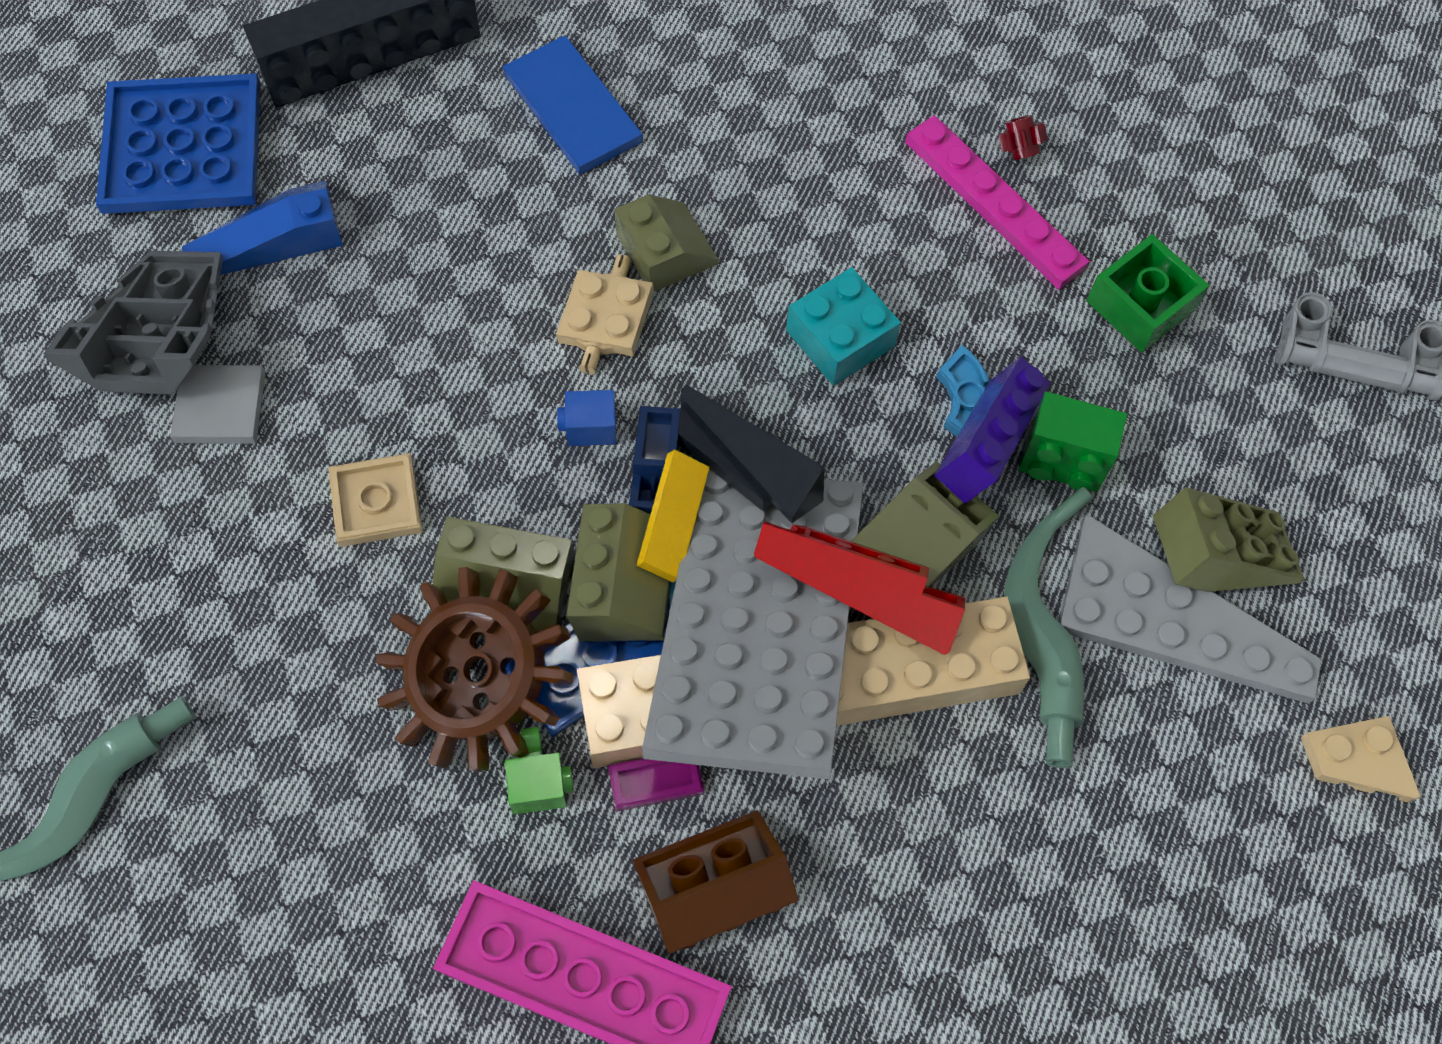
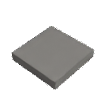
(219, 405)

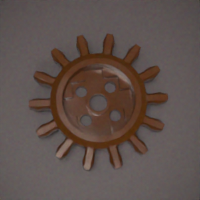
(448, 643)

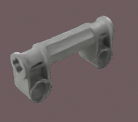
(1306, 344)

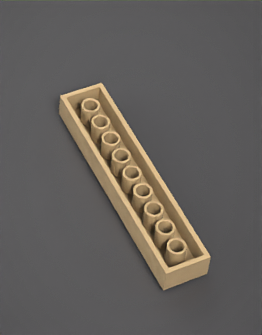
(880, 678)

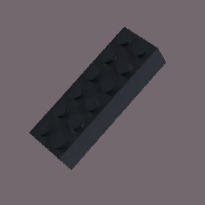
(351, 39)

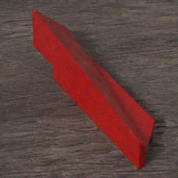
(866, 580)

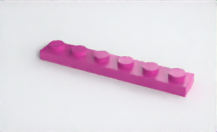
(997, 202)

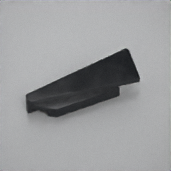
(749, 457)

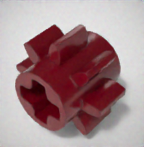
(1022, 137)

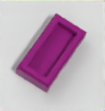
(653, 782)

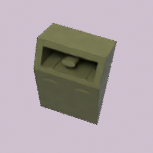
(928, 525)
(1225, 543)

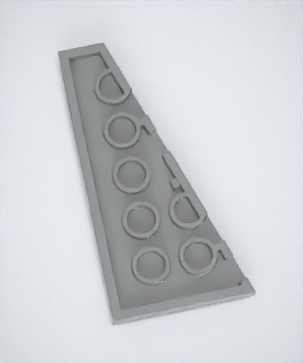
(1132, 604)

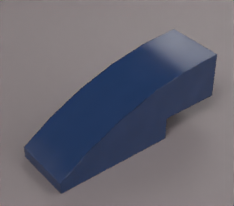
(654, 440)

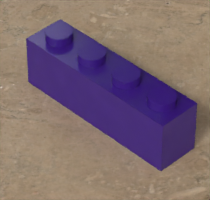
(992, 430)

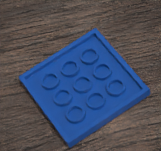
(179, 143)

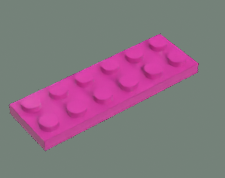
(577, 974)

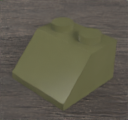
(662, 240)

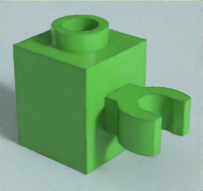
(537, 779)

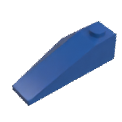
(276, 230)

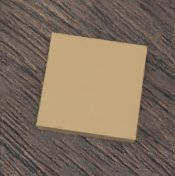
(375, 500)

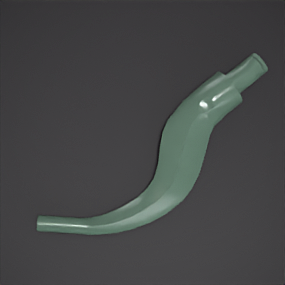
(1045, 640)
(86, 785)

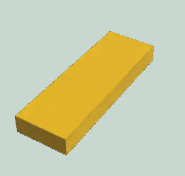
(673, 515)

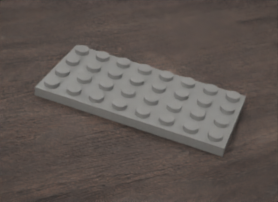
(749, 650)

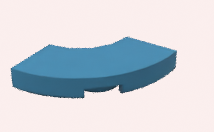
(965, 384)

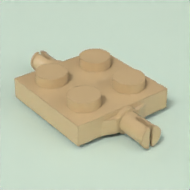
(605, 313)

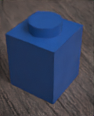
(588, 418)

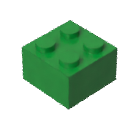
(1147, 293)
(1072, 442)

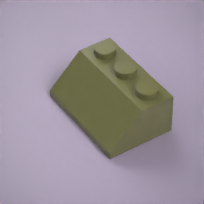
(536, 559)
(608, 591)

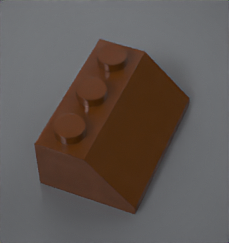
(715, 881)

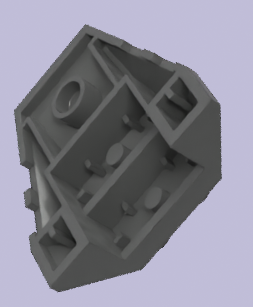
(147, 328)

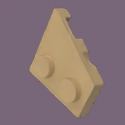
(1362, 756)

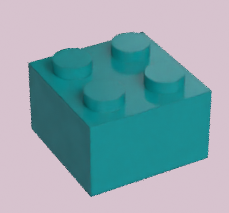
(842, 326)

